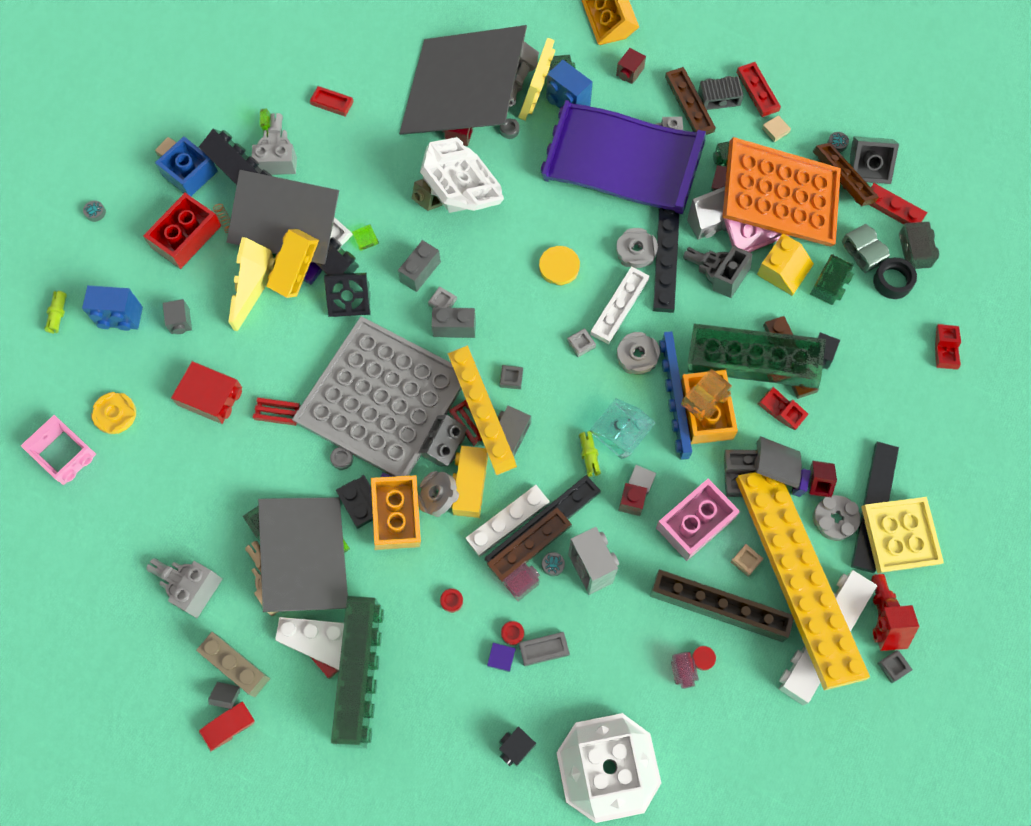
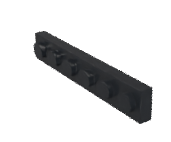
(666, 261)

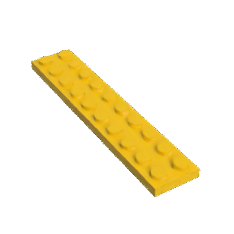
(803, 582)

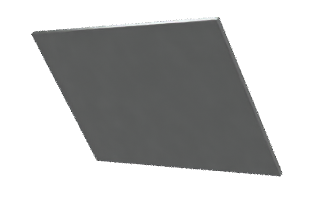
(272, 205)
(302, 554)

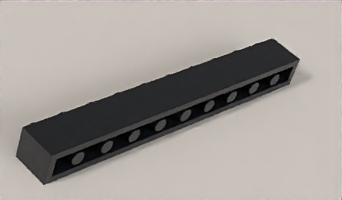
(231, 158)

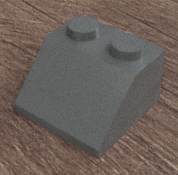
(874, 158)

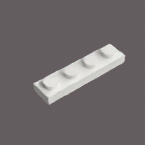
(619, 305)
(507, 520)

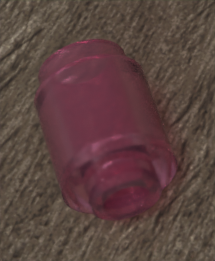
(684, 670)

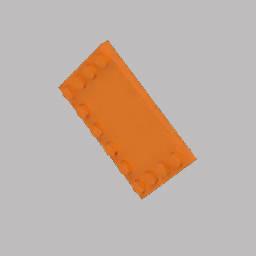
(781, 192)

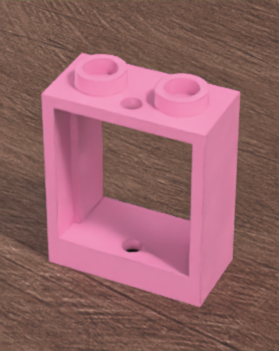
(44, 437)

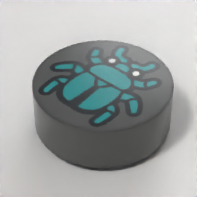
(839, 141)

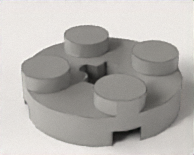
(634, 258)
(635, 364)
(446, 496)
(826, 524)

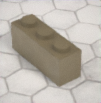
(233, 664)

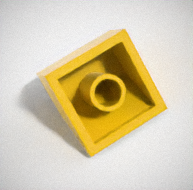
(786, 265)

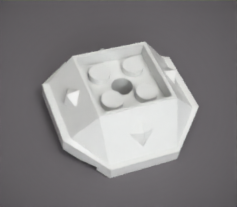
(459, 177)
(602, 794)

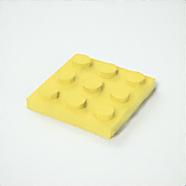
(538, 79)
(902, 535)

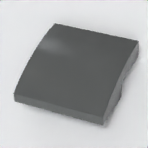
(778, 462)
(737, 463)

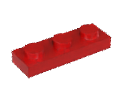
(758, 89)
(896, 206)

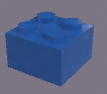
(568, 84)
(186, 166)
(112, 307)

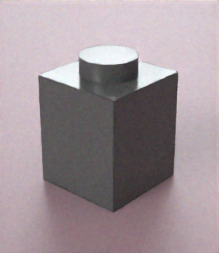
(177, 316)

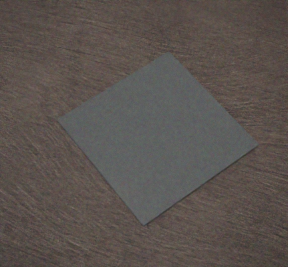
(464, 81)

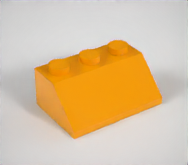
(610, 19)

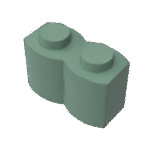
(865, 247)

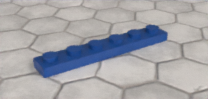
(673, 385)

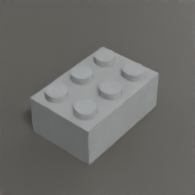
(593, 560)

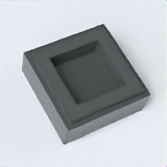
(511, 377)
(894, 666)
(224, 695)

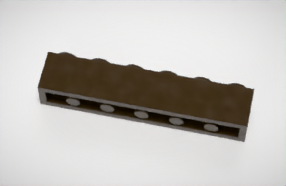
(722, 606)

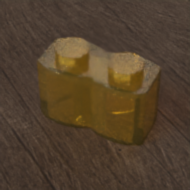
(706, 395)

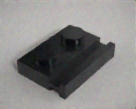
(357, 500)

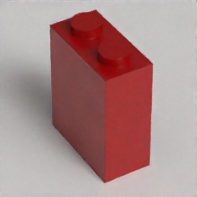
(207, 392)

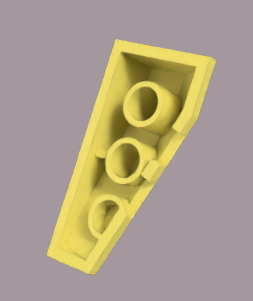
(255, 266)

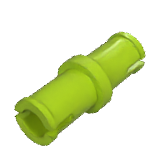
(55, 312)
(589, 454)

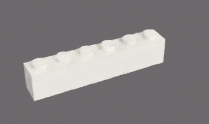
(852, 598)

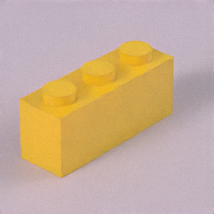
(292, 263)
(470, 481)

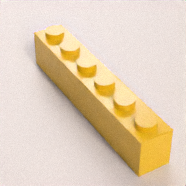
(482, 410)

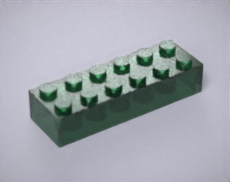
(757, 355)
(356, 673)

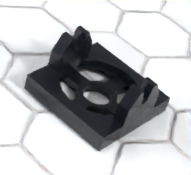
(360, 278)

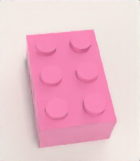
(697, 519)

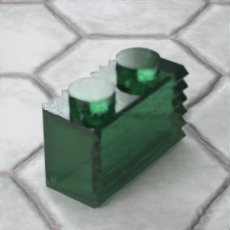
(832, 279)

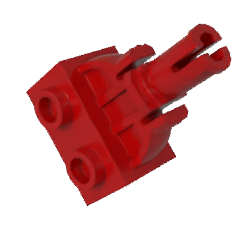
(895, 622)

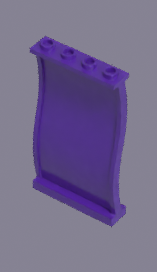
(623, 156)

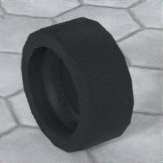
(900, 265)

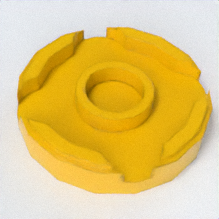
(559, 265)
(113, 413)

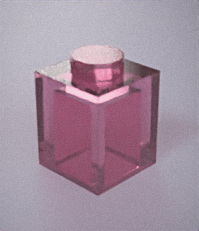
(522, 581)

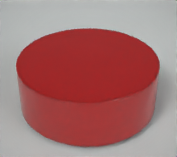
(451, 600)
(512, 633)
(704, 658)

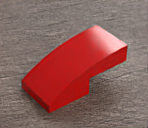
(947, 346)
(782, 409)
(226, 726)

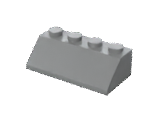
(707, 213)

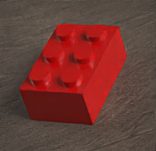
(182, 230)

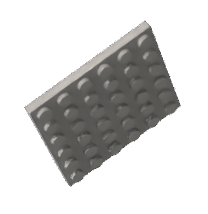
(380, 398)

